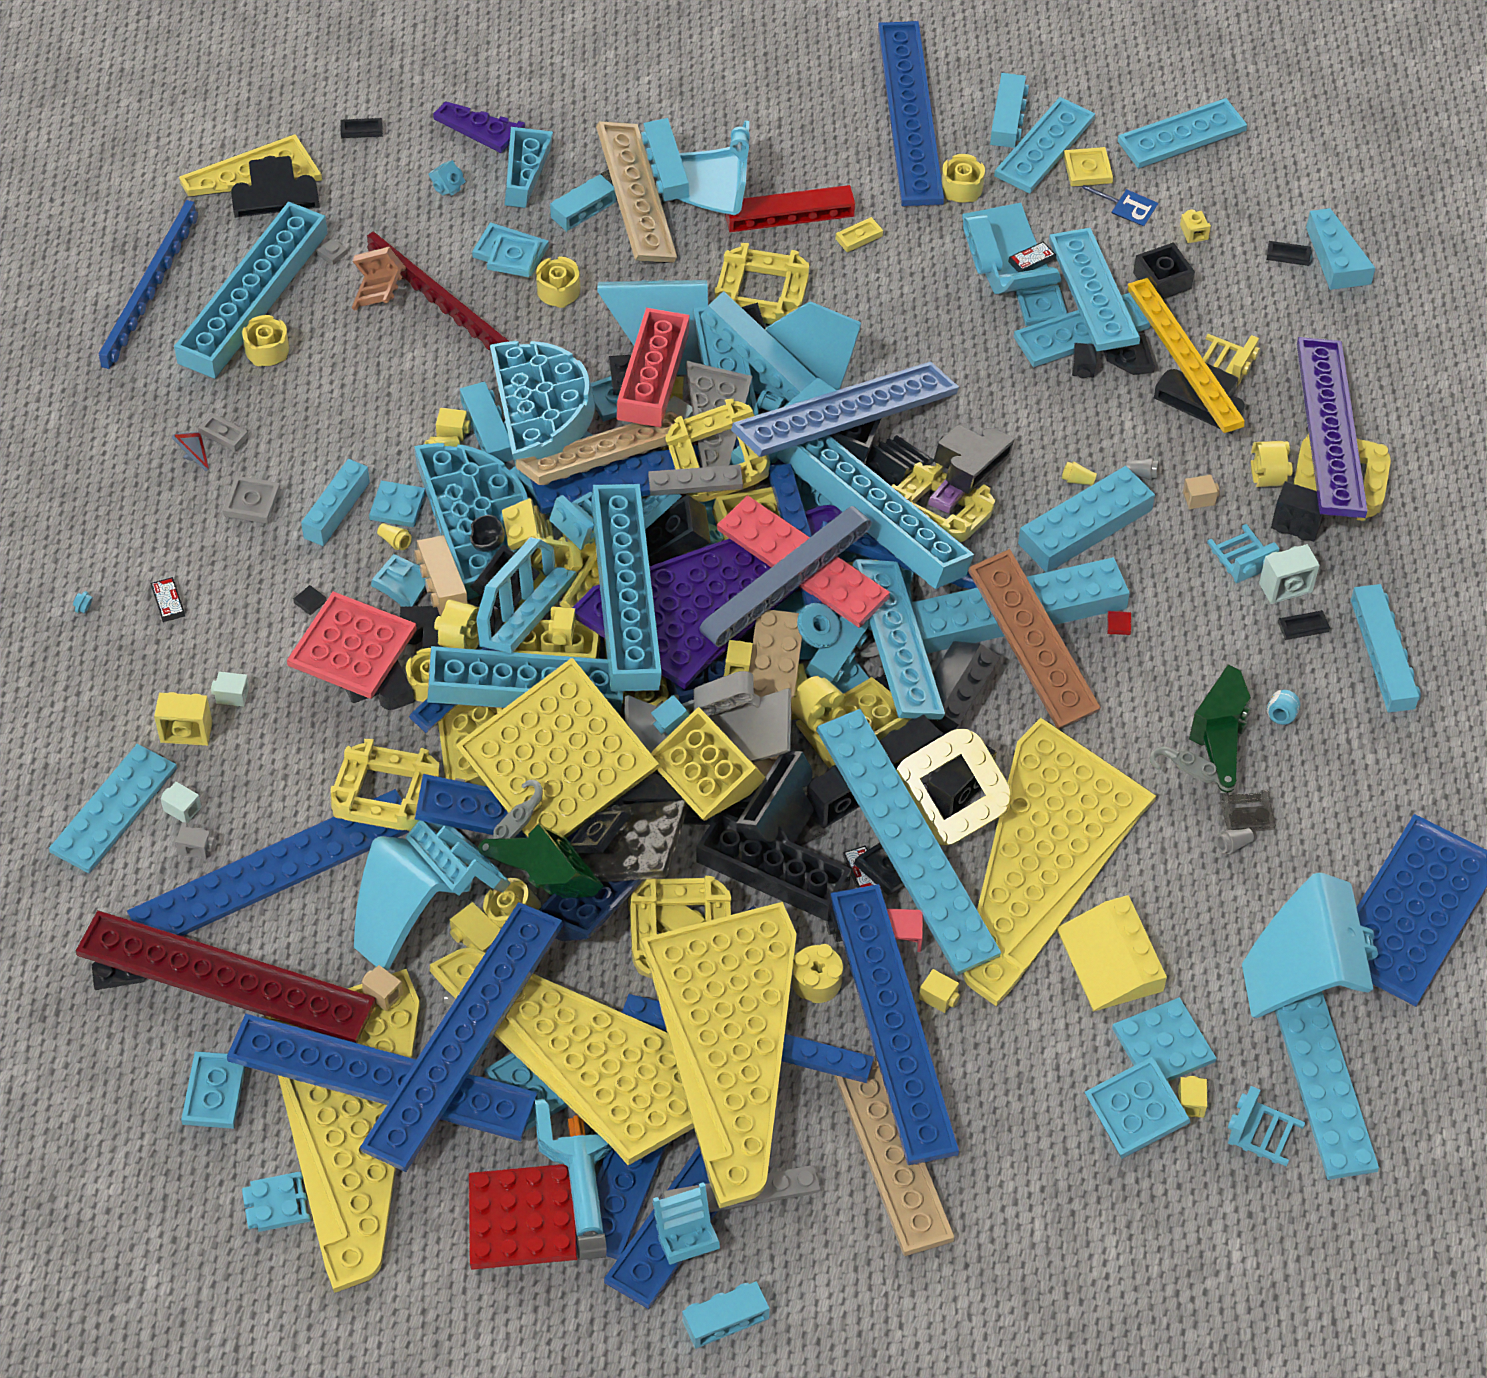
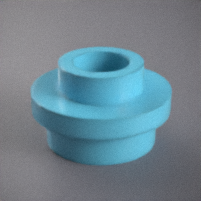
(82, 602)

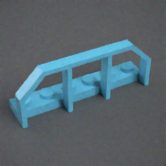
(537, 601)
(447, 861)

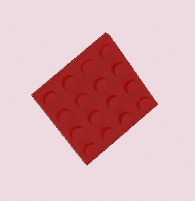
(521, 1217)

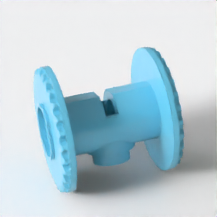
(818, 629)

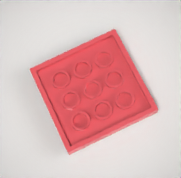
(351, 645)

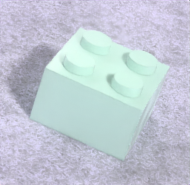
(1289, 573)

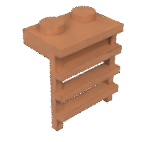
(380, 272)

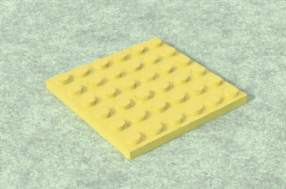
(567, 742)

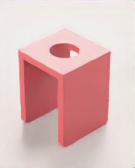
(907, 925)

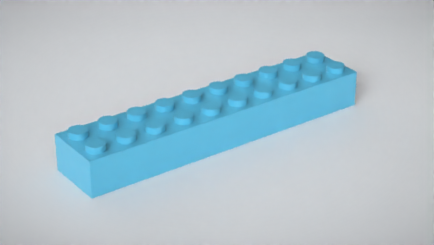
(251, 289)
(894, 519)
(625, 588)
(1064, 594)

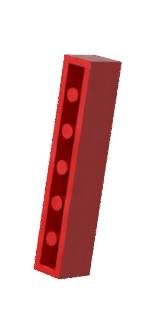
(793, 208)

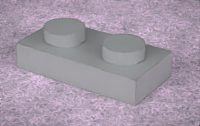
(223, 432)

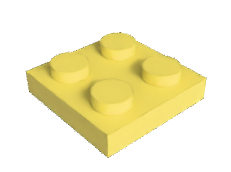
(1088, 166)

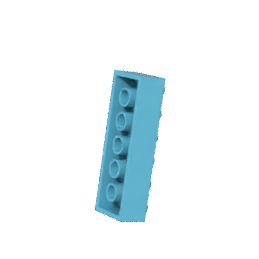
(1086, 519)

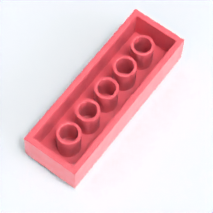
(653, 367)

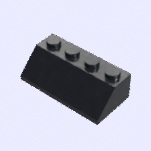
(960, 680)

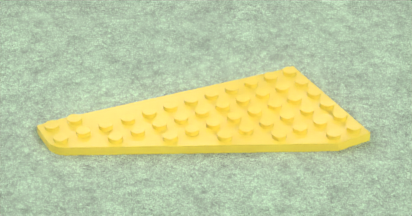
(1048, 848)
(593, 1057)

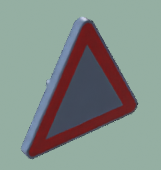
(194, 447)

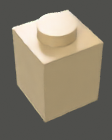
(1200, 491)
(383, 986)

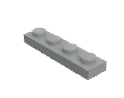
(695, 480)

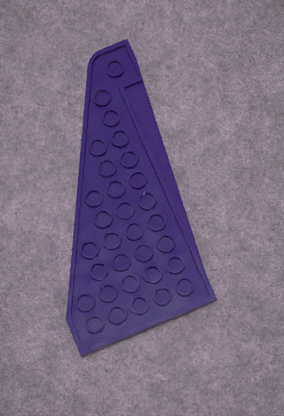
(688, 592)

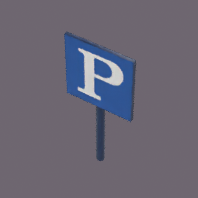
(1130, 206)

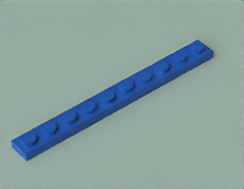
(146, 288)
(795, 1049)

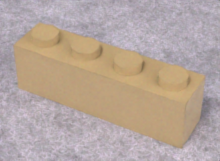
(440, 572)

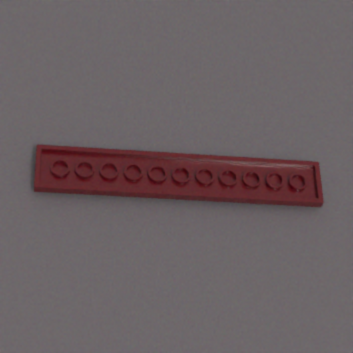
(226, 977)

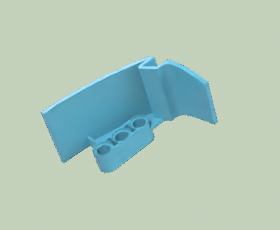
(994, 237)

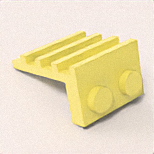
(1242, 359)
(524, 521)
(565, 553)

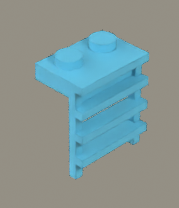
(573, 520)
(1248, 564)
(1247, 1121)
(685, 1225)

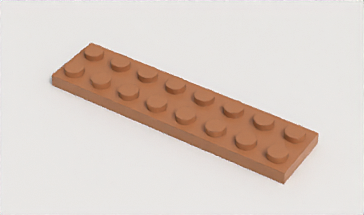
(1034, 639)

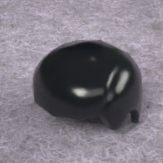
(487, 533)

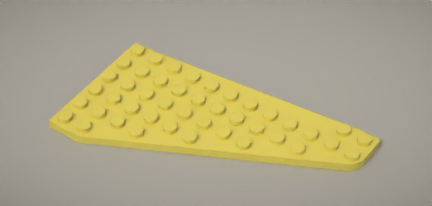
(725, 1017)
(343, 1185)

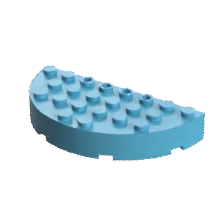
(542, 397)
(461, 488)

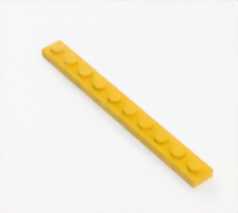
(1186, 355)

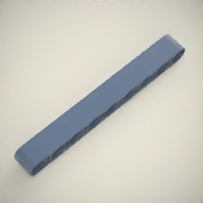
(785, 576)

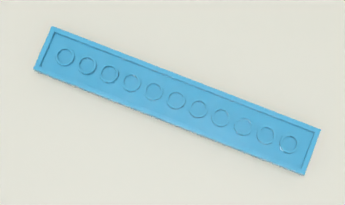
(908, 842)

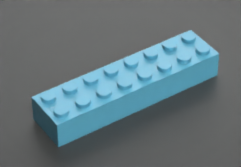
(502, 677)

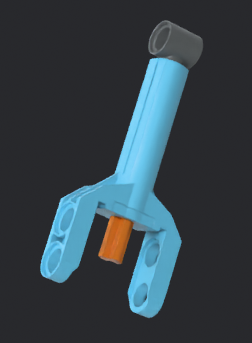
(579, 1154)

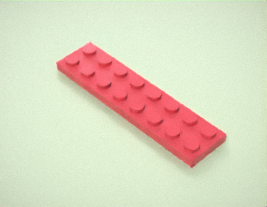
(773, 538)

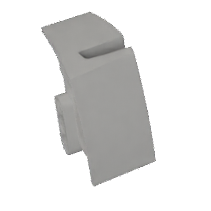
(751, 722)

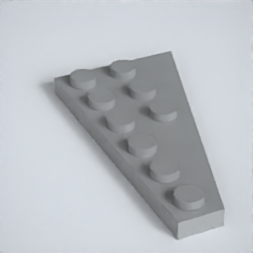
(709, 390)

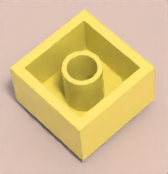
(183, 718)

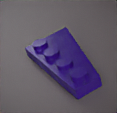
(477, 125)

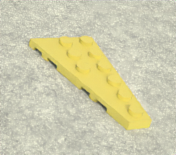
(225, 174)

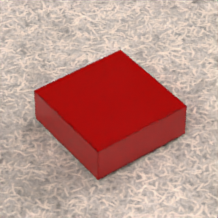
(1119, 623)

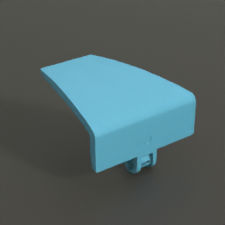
(719, 175)
(630, 299)
(816, 339)
(391, 898)
(1309, 947)

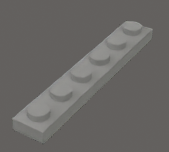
(778, 1186)

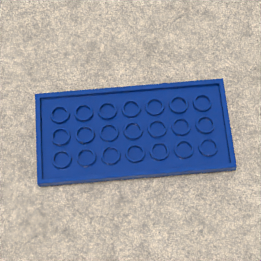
(1420, 905)

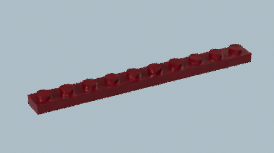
(436, 293)

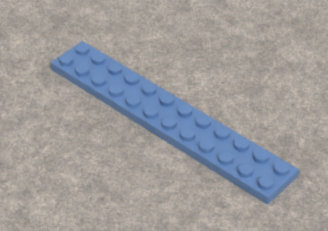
(844, 409)

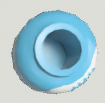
(1283, 707)

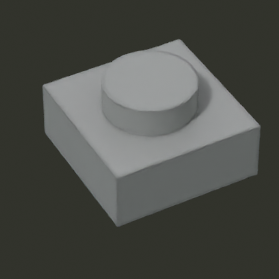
(332, 251)

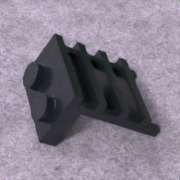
(895, 460)

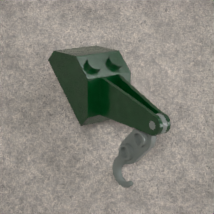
(1217, 727)
(543, 855)

